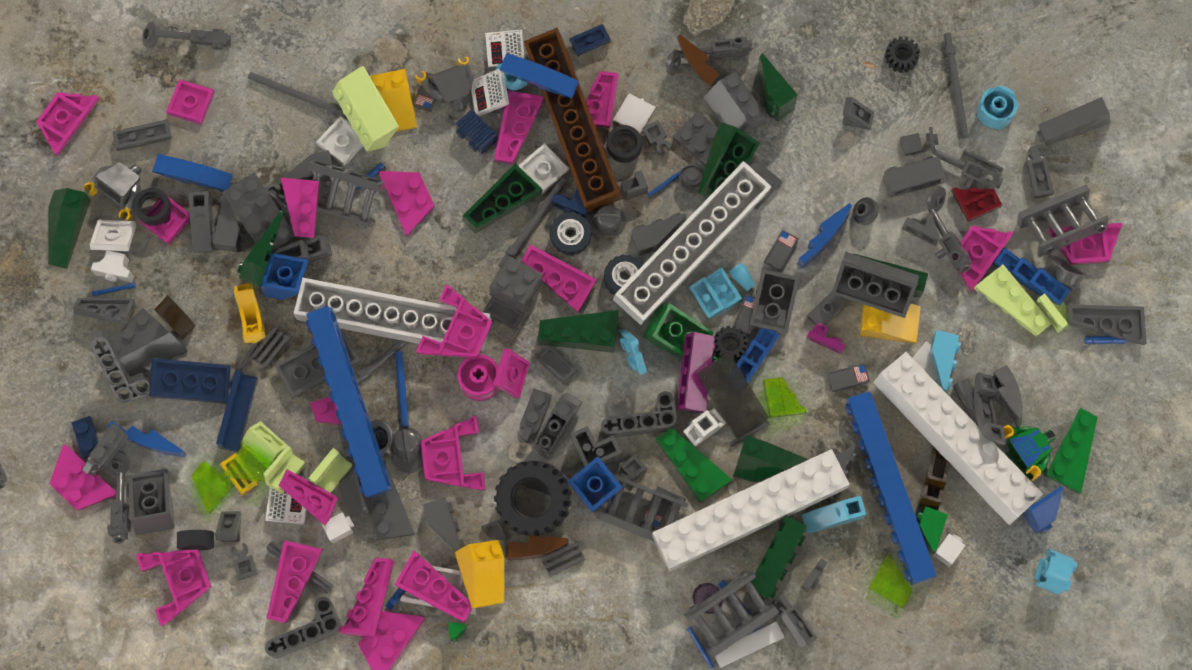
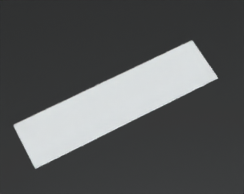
(750, 644)

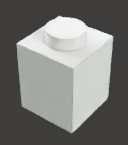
(338, 527)
(949, 549)

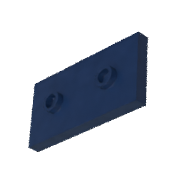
(189, 381)

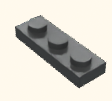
(142, 135)

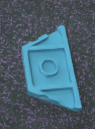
(630, 345)

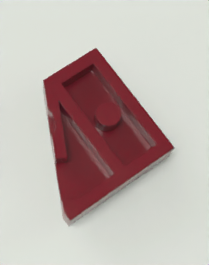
(976, 202)

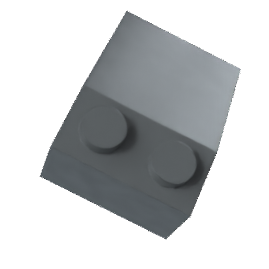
(774, 301)
(150, 502)

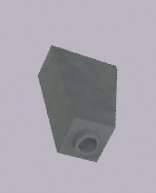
(1075, 122)

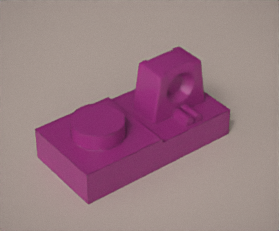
(818, 336)

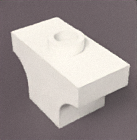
(113, 267)
(704, 427)

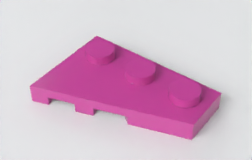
(602, 98)
(302, 205)
(310, 496)

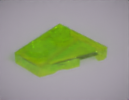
(780, 399)
(248, 465)
(210, 485)
(891, 583)

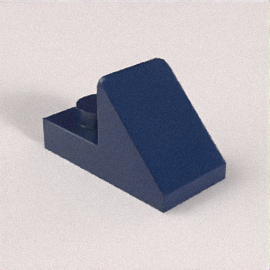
(565, 204)

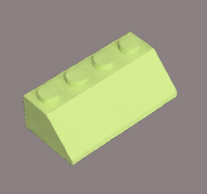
(365, 109)

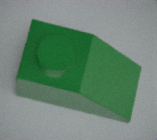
(931, 526)

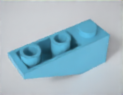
(942, 353)
(834, 514)

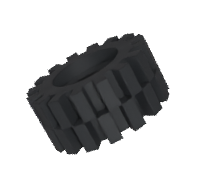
(902, 64)
(730, 333)

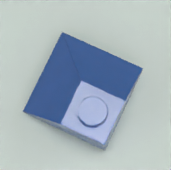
(283, 276)
(595, 484)
(1044, 511)

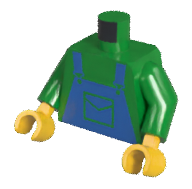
(1030, 446)

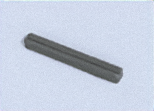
(315, 578)

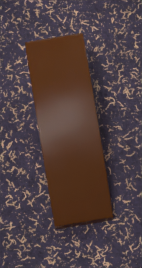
(697, 59)
(537, 547)

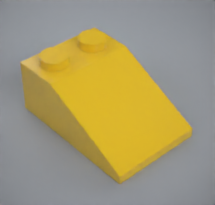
(396, 93)
(889, 326)
(482, 572)

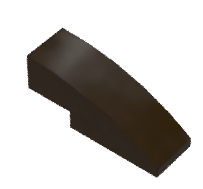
(174, 317)
(934, 481)

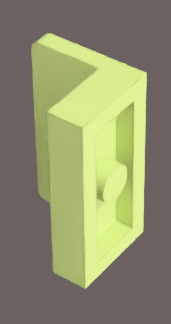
(1053, 312)
(264, 441)
(284, 461)
(330, 471)

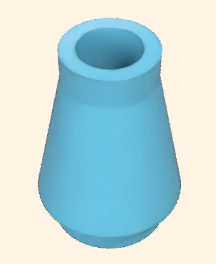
(742, 276)

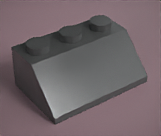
(735, 104)

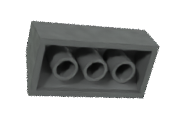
(875, 284)

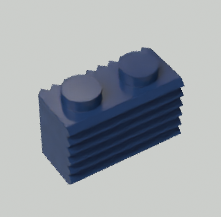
(476, 132)

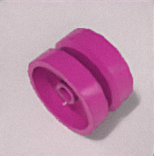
(467, 376)

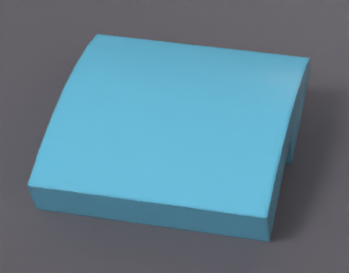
(715, 293)

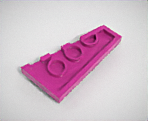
(516, 124)
(566, 281)
(292, 575)
(431, 587)
(367, 609)

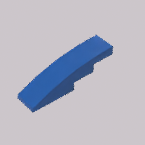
(539, 75)
(192, 172)
(828, 230)
(1031, 277)
(757, 352)
(152, 441)

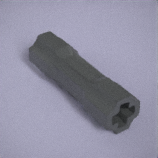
(966, 394)

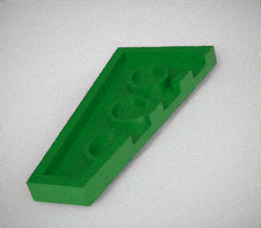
(1073, 455)
(696, 469)

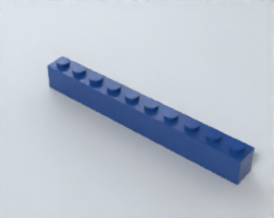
(349, 402)
(891, 489)

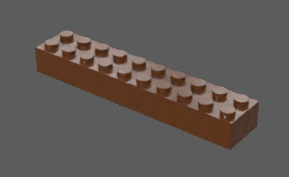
(575, 126)

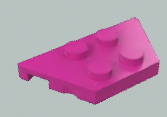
(64, 117)
(408, 197)
(983, 249)
(1092, 249)
(75, 484)
(390, 639)

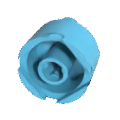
(997, 117)
(1055, 571)

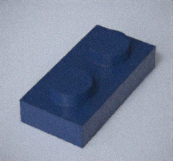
(590, 40)
(85, 435)

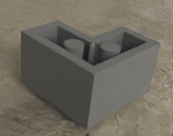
(588, 449)

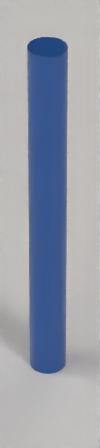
(401, 389)

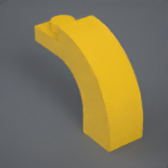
(250, 313)

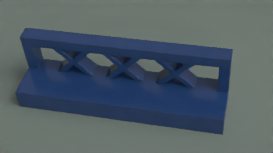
(237, 411)

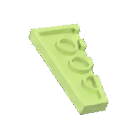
(1012, 298)

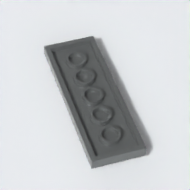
(697, 139)

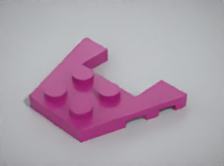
(465, 333)
(443, 457)
(185, 578)

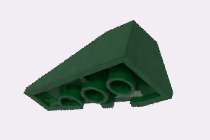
(726, 153)
(65, 221)
(256, 262)
(763, 460)

